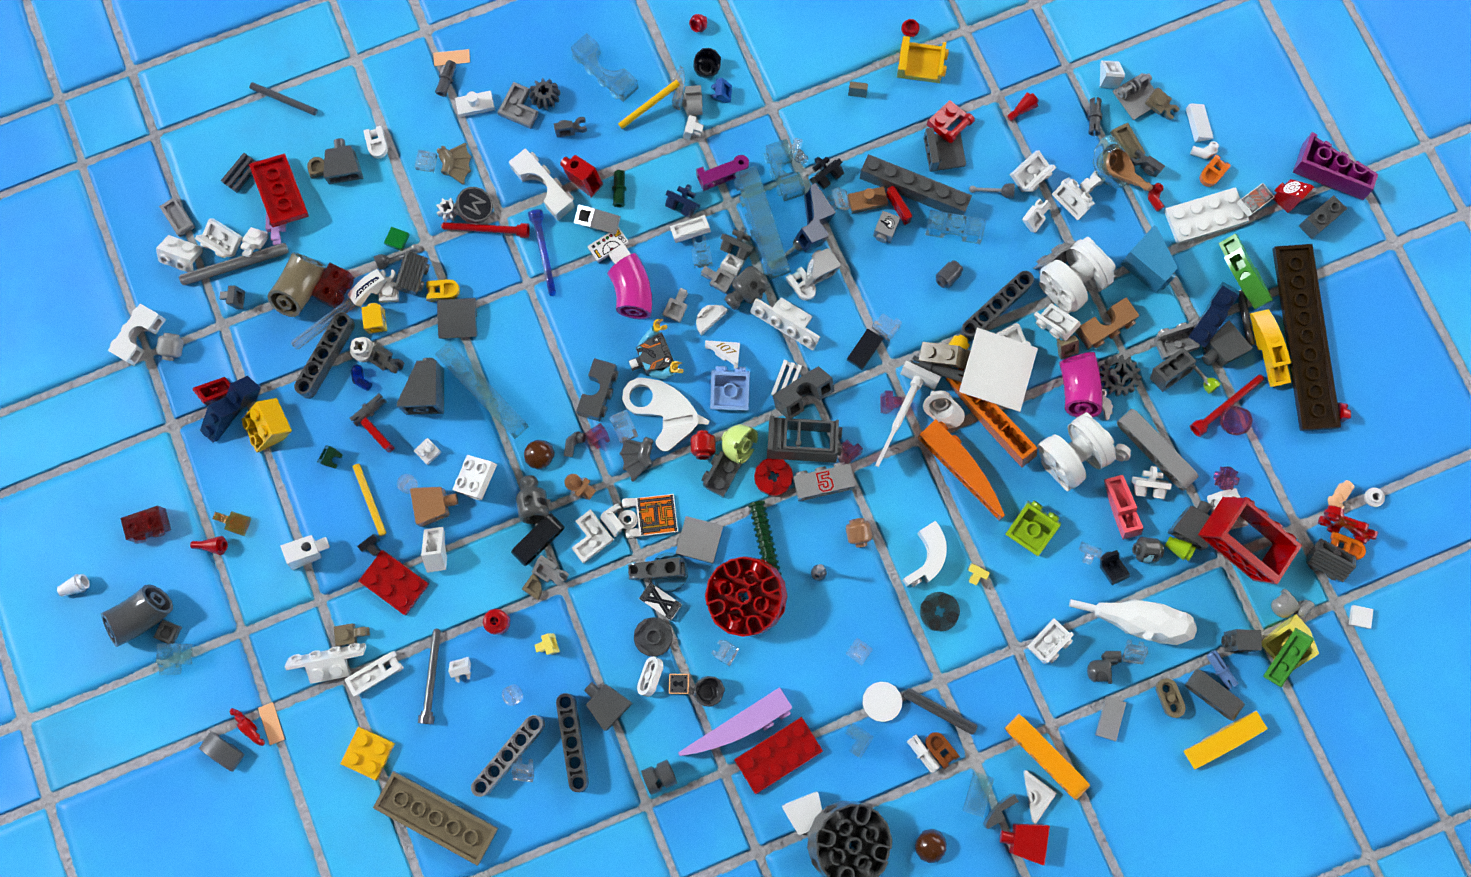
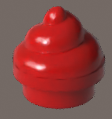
(698, 23)

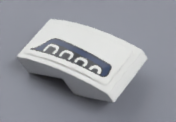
(369, 284)

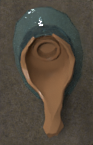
(1115, 166)

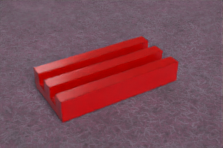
(899, 205)
(377, 435)

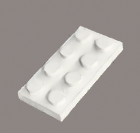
(1205, 216)

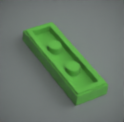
(1288, 657)

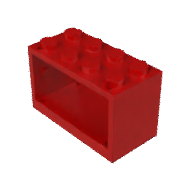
(1277, 558)

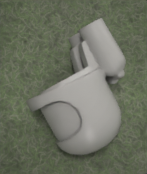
(1286, 605)

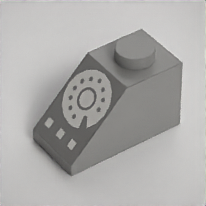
(821, 267)

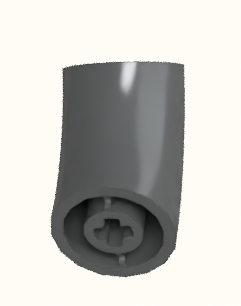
(136, 614)

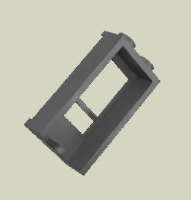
(778, 435)

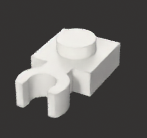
(388, 293)

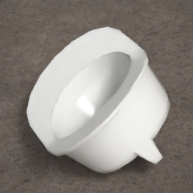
(943, 408)

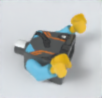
(655, 354)

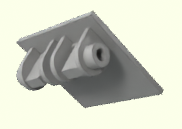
(1134, 95)
(1058, 253)

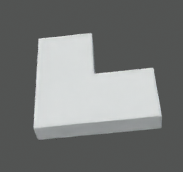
(596, 537)

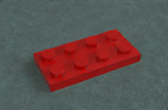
(278, 190)
(778, 755)

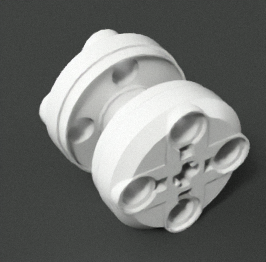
(1087, 267)
(1088, 443)

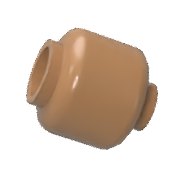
(859, 532)

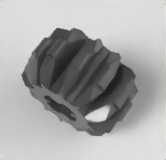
(539, 89)

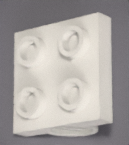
(474, 477)

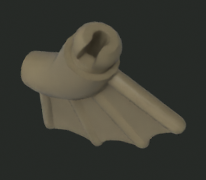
(455, 162)

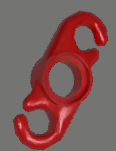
(247, 727)

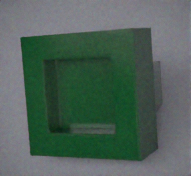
(327, 455)

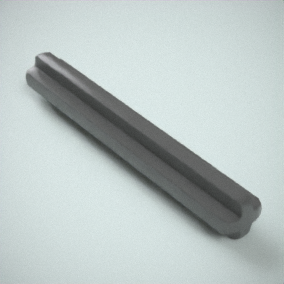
(940, 711)

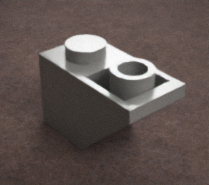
(597, 219)

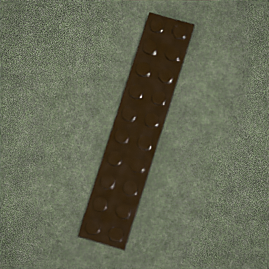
(1306, 337)

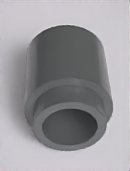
(949, 274)

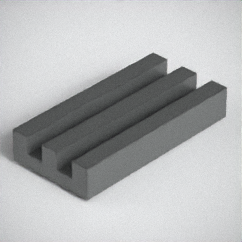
(237, 171)

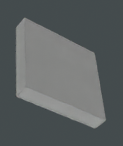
(699, 539)

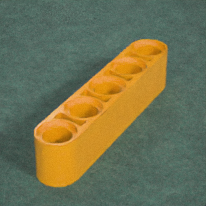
(1047, 757)

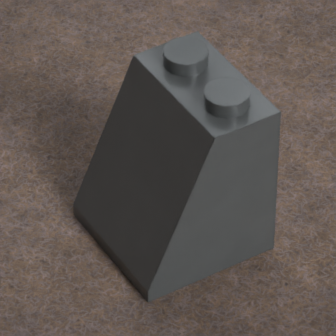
(423, 389)

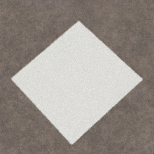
(998, 369)

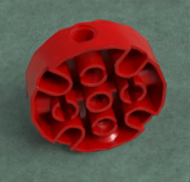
(727, 599)

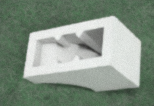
(434, 549)

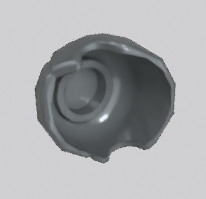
(708, 691)

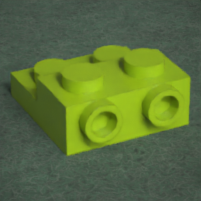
(1033, 527)

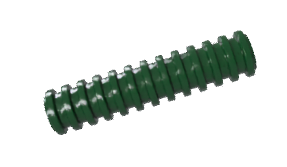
(763, 533)

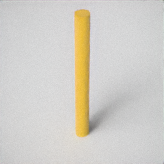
(650, 103)
(369, 499)

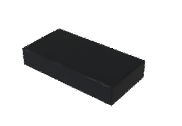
(864, 349)

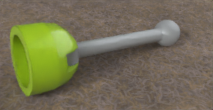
(1209, 384)

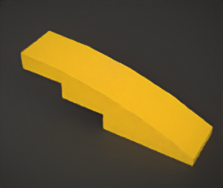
(1225, 739)

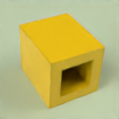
(374, 318)

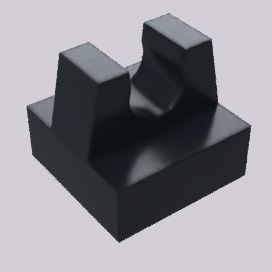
(370, 545)

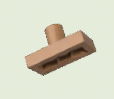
(868, 199)

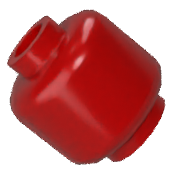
(703, 445)
(502, 624)

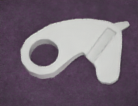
(667, 402)

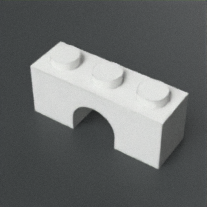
(125, 344)

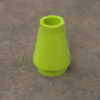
(1181, 548)

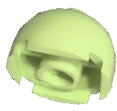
(738, 442)

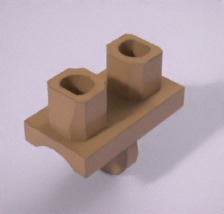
(579, 486)

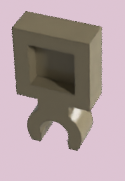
(1159, 103)

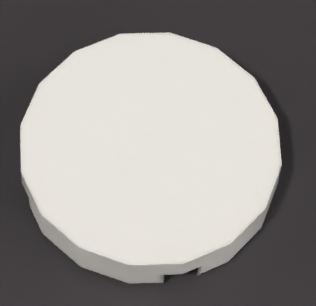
(882, 701)

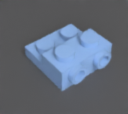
(730, 388)

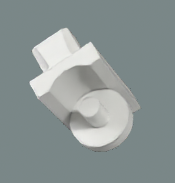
(1160, 486)

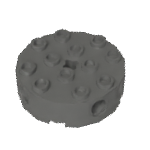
(849, 841)

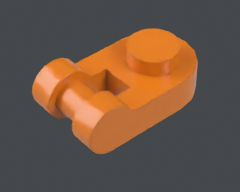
(1210, 174)
(1351, 545)

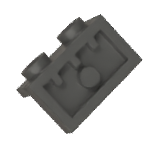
(721, 474)

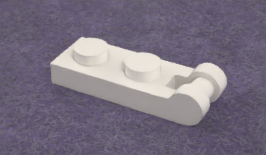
(373, 674)

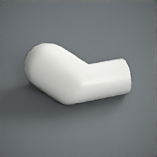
(1206, 152)

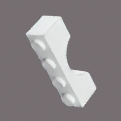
(527, 168)

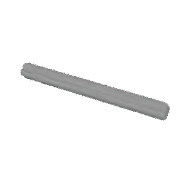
(233, 264)

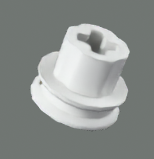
(364, 354)

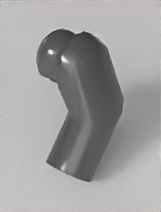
(571, 441)

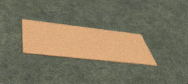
(457, 56)
(271, 723)

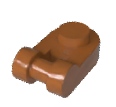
(936, 743)

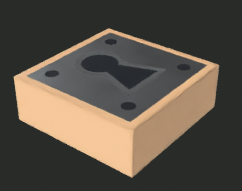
(678, 683)

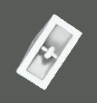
(1111, 74)

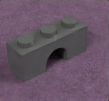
(814, 383)
(594, 405)

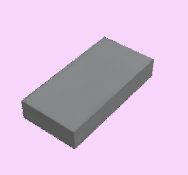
(177, 216)
(1110, 718)

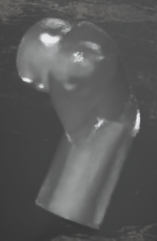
(798, 155)

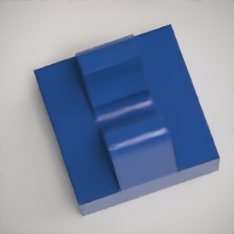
(722, 90)

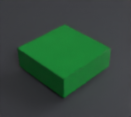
(396, 238)

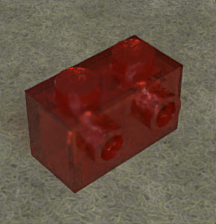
(333, 285)
(146, 524)

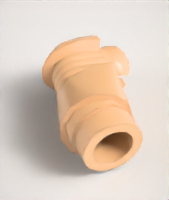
(1341, 494)

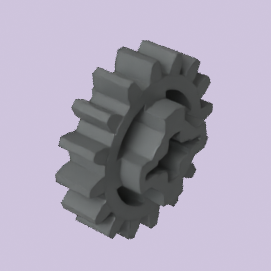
(1123, 367)

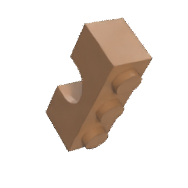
(1094, 333)

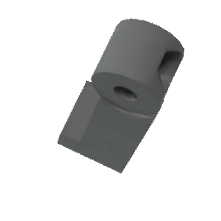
(657, 569)

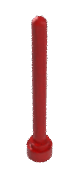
(521, 230)
(1200, 426)

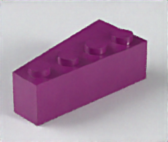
(1334, 169)

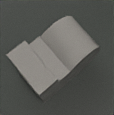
(694, 100)

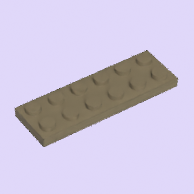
(435, 818)

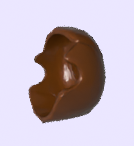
(538, 454)
(931, 846)

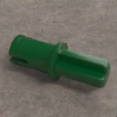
(619, 188)

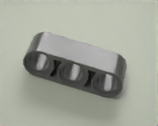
(1214, 694)

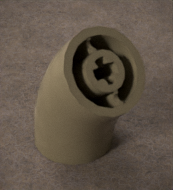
(295, 284)

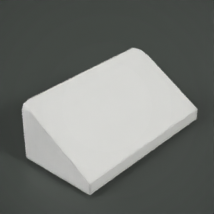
(1199, 122)

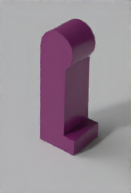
(722, 173)

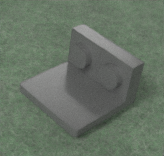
(942, 154)

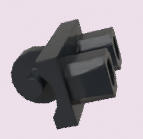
(833, 168)

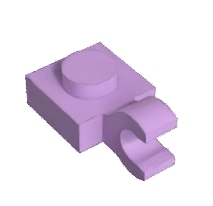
(275, 232)

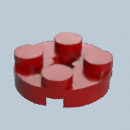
(769, 487)

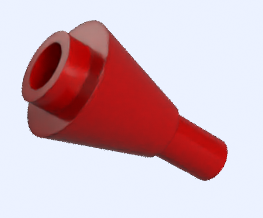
(1026, 104)
(214, 545)

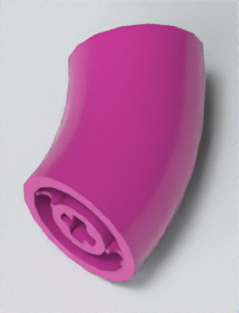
(631, 288)
(1082, 384)

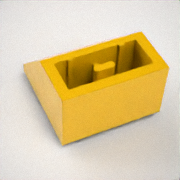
(266, 424)

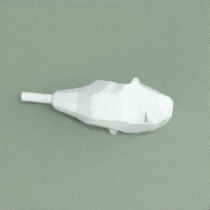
(1145, 620)

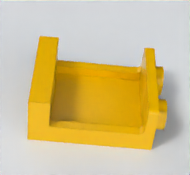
(922, 61)

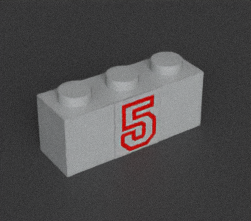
(823, 481)

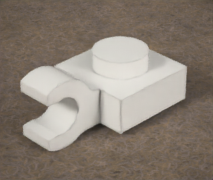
(1089, 184)
(1035, 216)
(253, 240)

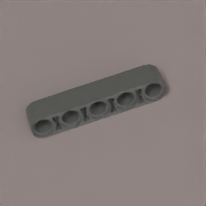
(1000, 298)
(324, 365)
(578, 751)

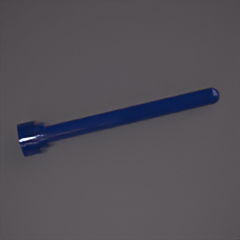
(536, 217)

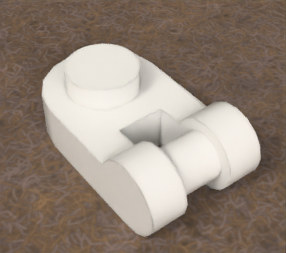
(376, 147)
(803, 293)

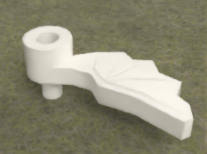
(1106, 405)

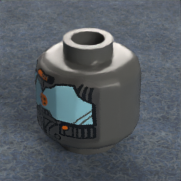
(1148, 550)

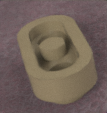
(1171, 697)

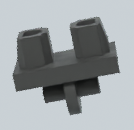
(729, 241)

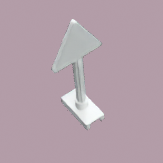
(919, 377)

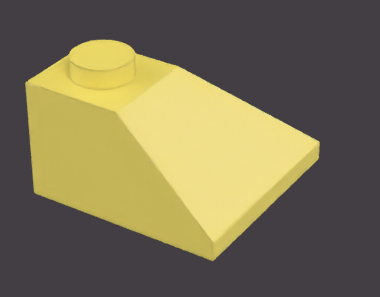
(1278, 637)

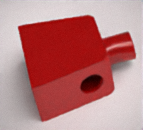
(582, 174)
(1027, 841)

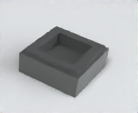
(167, 632)

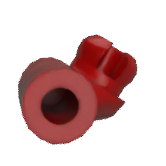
(1154, 195)

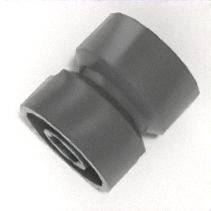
(658, 777)

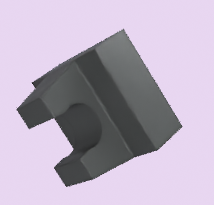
(233, 297)

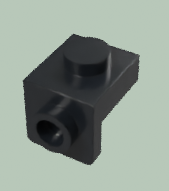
(1113, 567)

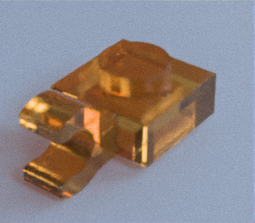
(234, 523)

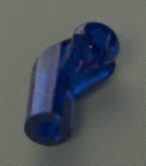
(358, 377)

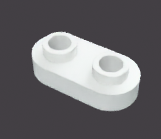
(650, 676)

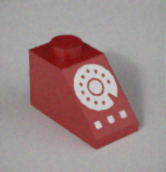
(1291, 193)

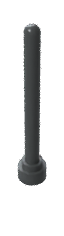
(426, 715)

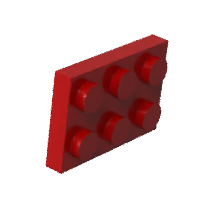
(393, 582)

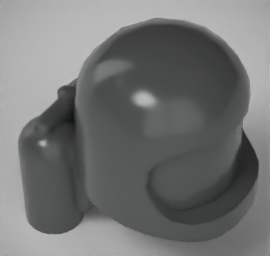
(1101, 669)

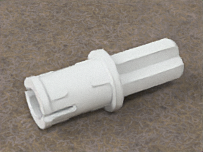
(923, 753)

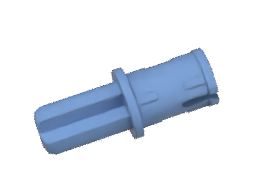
(1222, 669)

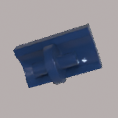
(674, 198)

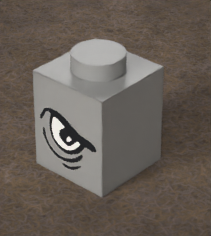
(886, 227)

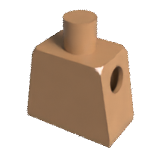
(431, 504)

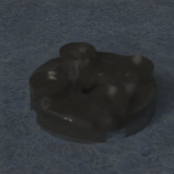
(935, 622)

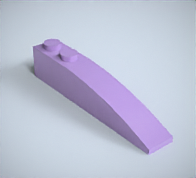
(746, 722)

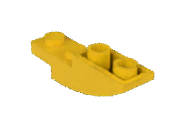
(1273, 347)

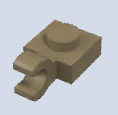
(348, 634)

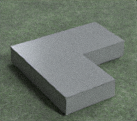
(514, 108)

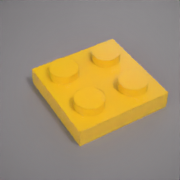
(367, 753)

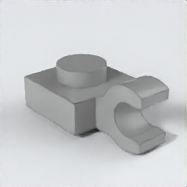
(720, 280)
(676, 307)
(547, 571)

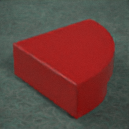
(1344, 413)

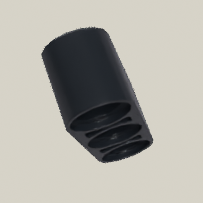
(537, 539)

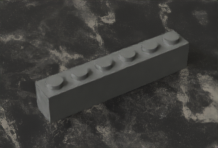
(915, 186)

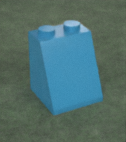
(1151, 261)

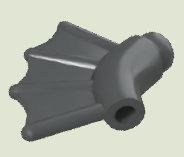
(636, 456)

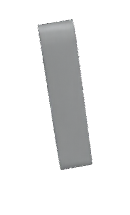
(1157, 449)
(499, 760)

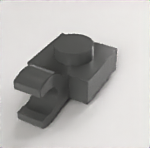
(568, 128)
(1149, 164)
(383, 359)

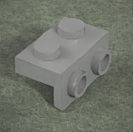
(1173, 340)

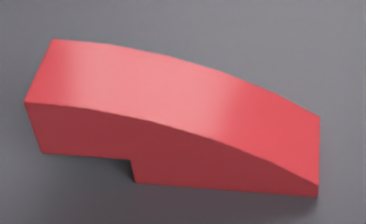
(1123, 507)

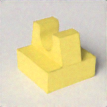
(977, 573)
(548, 644)

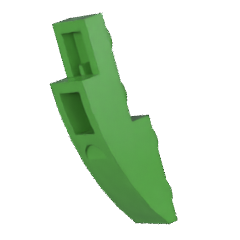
(1245, 272)

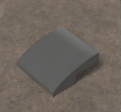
(457, 318)

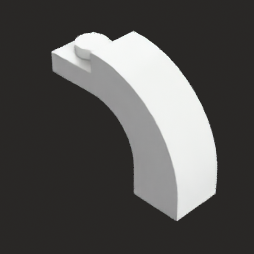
(936, 553)

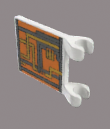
(654, 515)

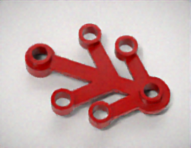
(1356, 527)

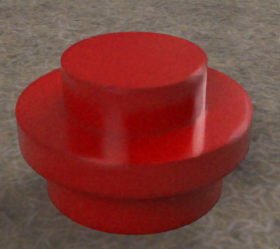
(910, 28)

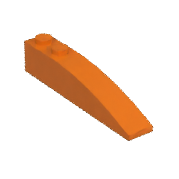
(999, 426)
(960, 464)

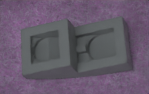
(221, 751)
(995, 815)

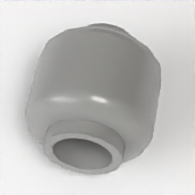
(169, 346)

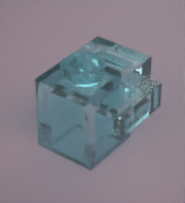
(172, 657)

